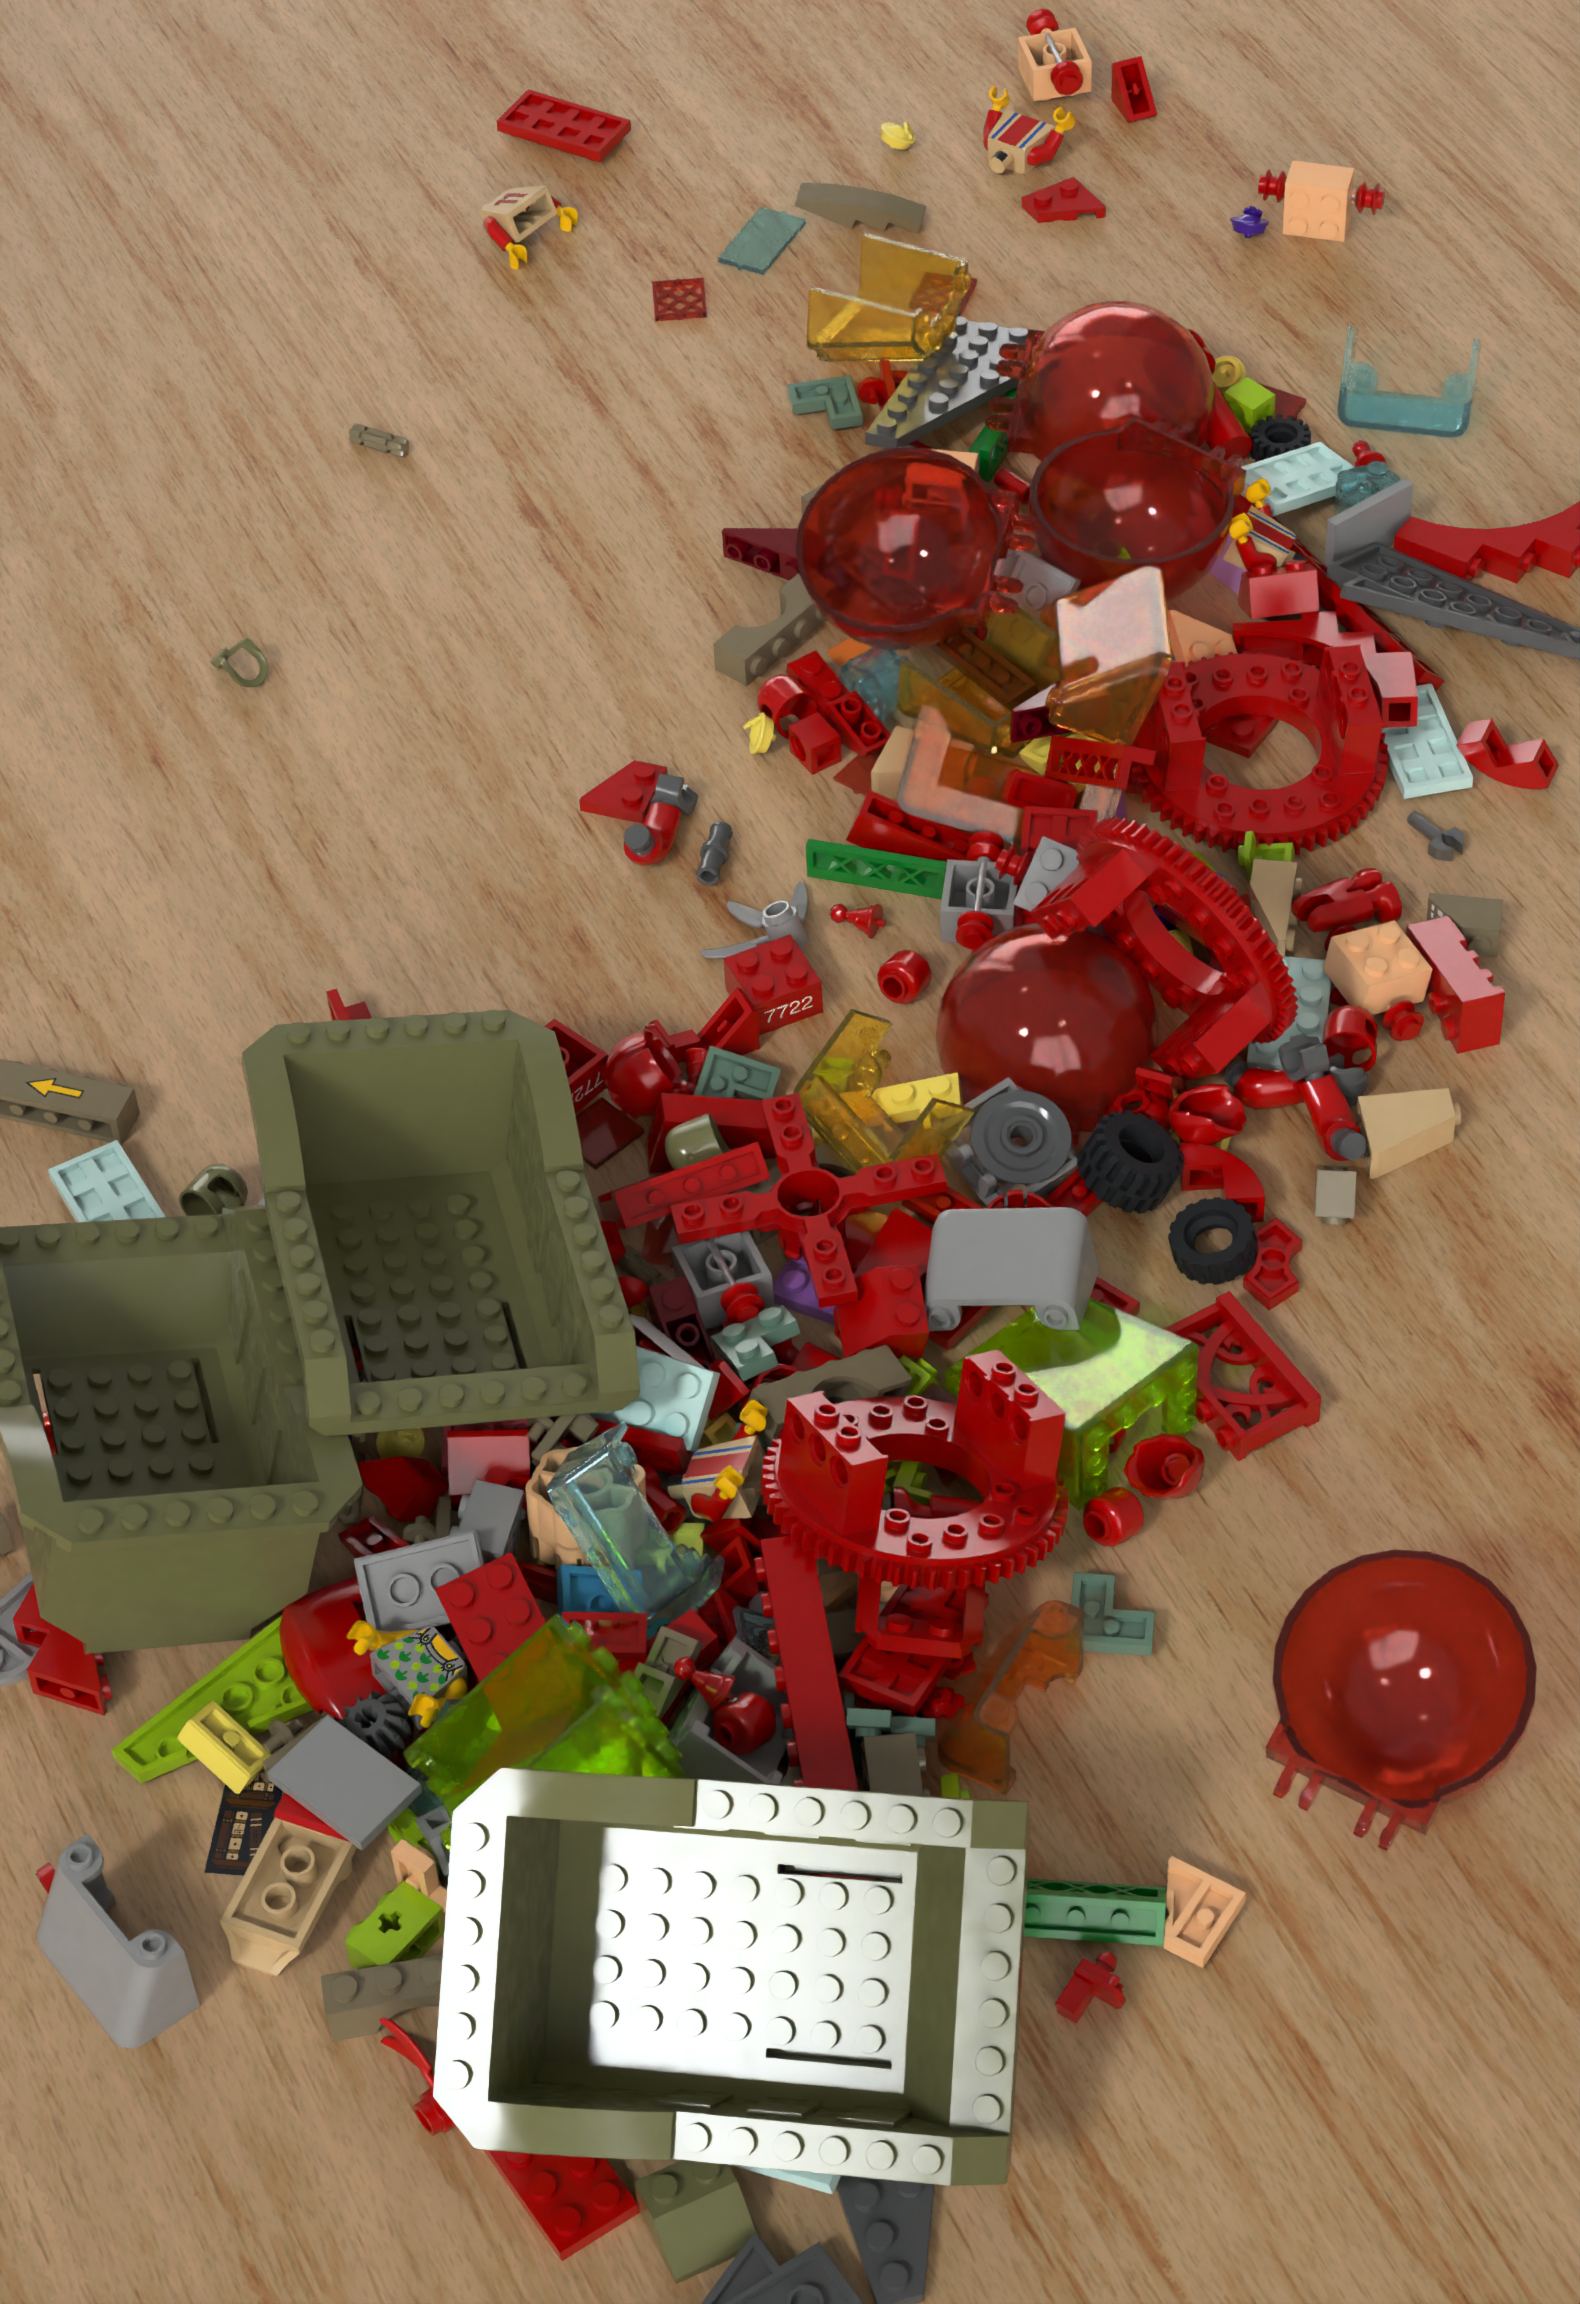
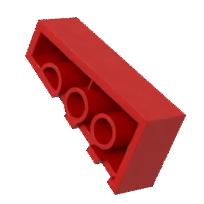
(1457, 987)

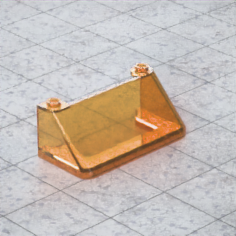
(1109, 655)
(968, 787)

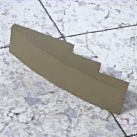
(850, 203)

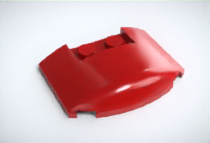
(321, 1655)

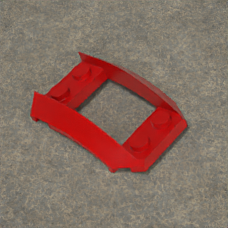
(922, 1637)

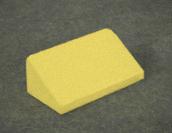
(224, 1746)

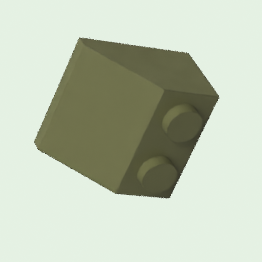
(694, 2215)

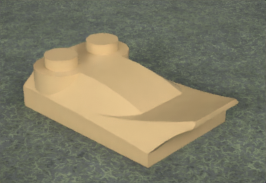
(284, 1895)

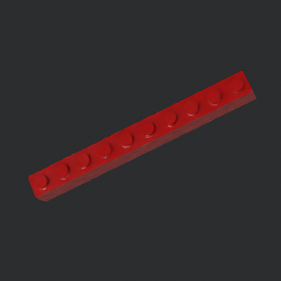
(805, 1668)

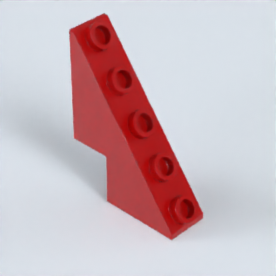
(60, 1665)

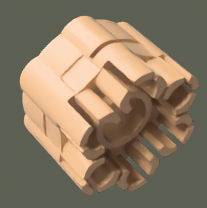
(544, 1521)

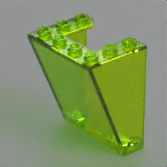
(1101, 1381)
(546, 1709)

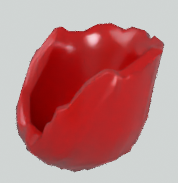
(1206, 1114)
(1165, 1467)

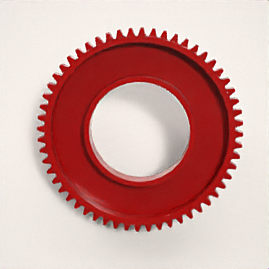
(1327, 705)
(1224, 1009)
(1001, 1436)

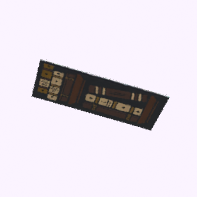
(241, 1826)

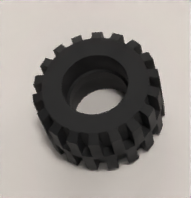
(1130, 1161)

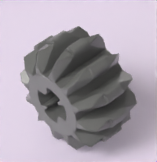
(378, 1722)

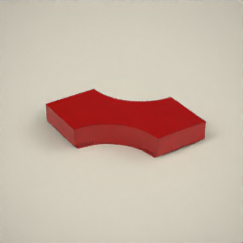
(1271, 1276)

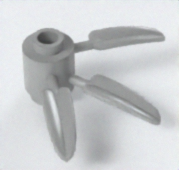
(777, 918)

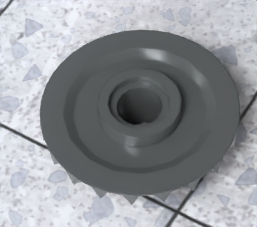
(1027, 1117)

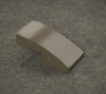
(658, 1672)

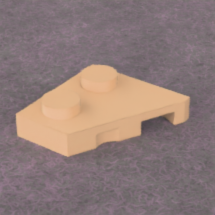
(1195, 639)
(1197, 1911)

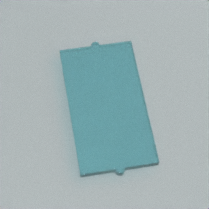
(761, 240)

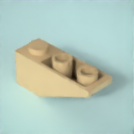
(1271, 897)

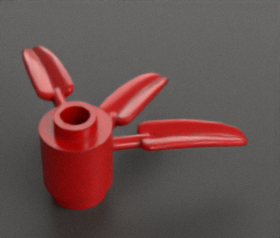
(427, 2110)

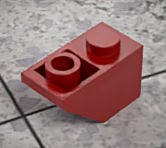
(404, 1485)

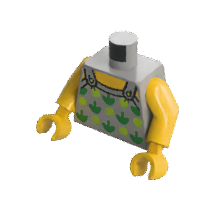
(414, 1667)

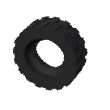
(1216, 1266)

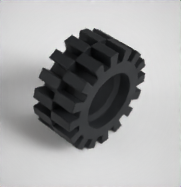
(1269, 434)

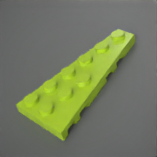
(247, 1685)

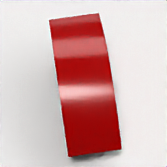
(1518, 765)
(1215, 1168)

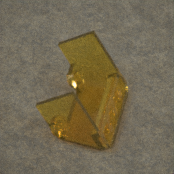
(841, 1109)

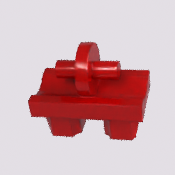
(880, 389)

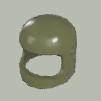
(694, 1142)
(212, 1190)

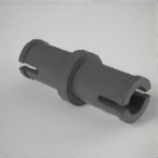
(714, 853)

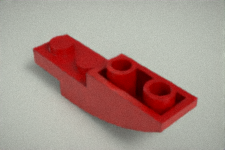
(842, 709)

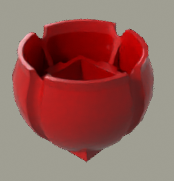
(640, 1072)

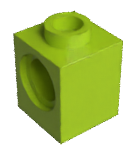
(1250, 402)

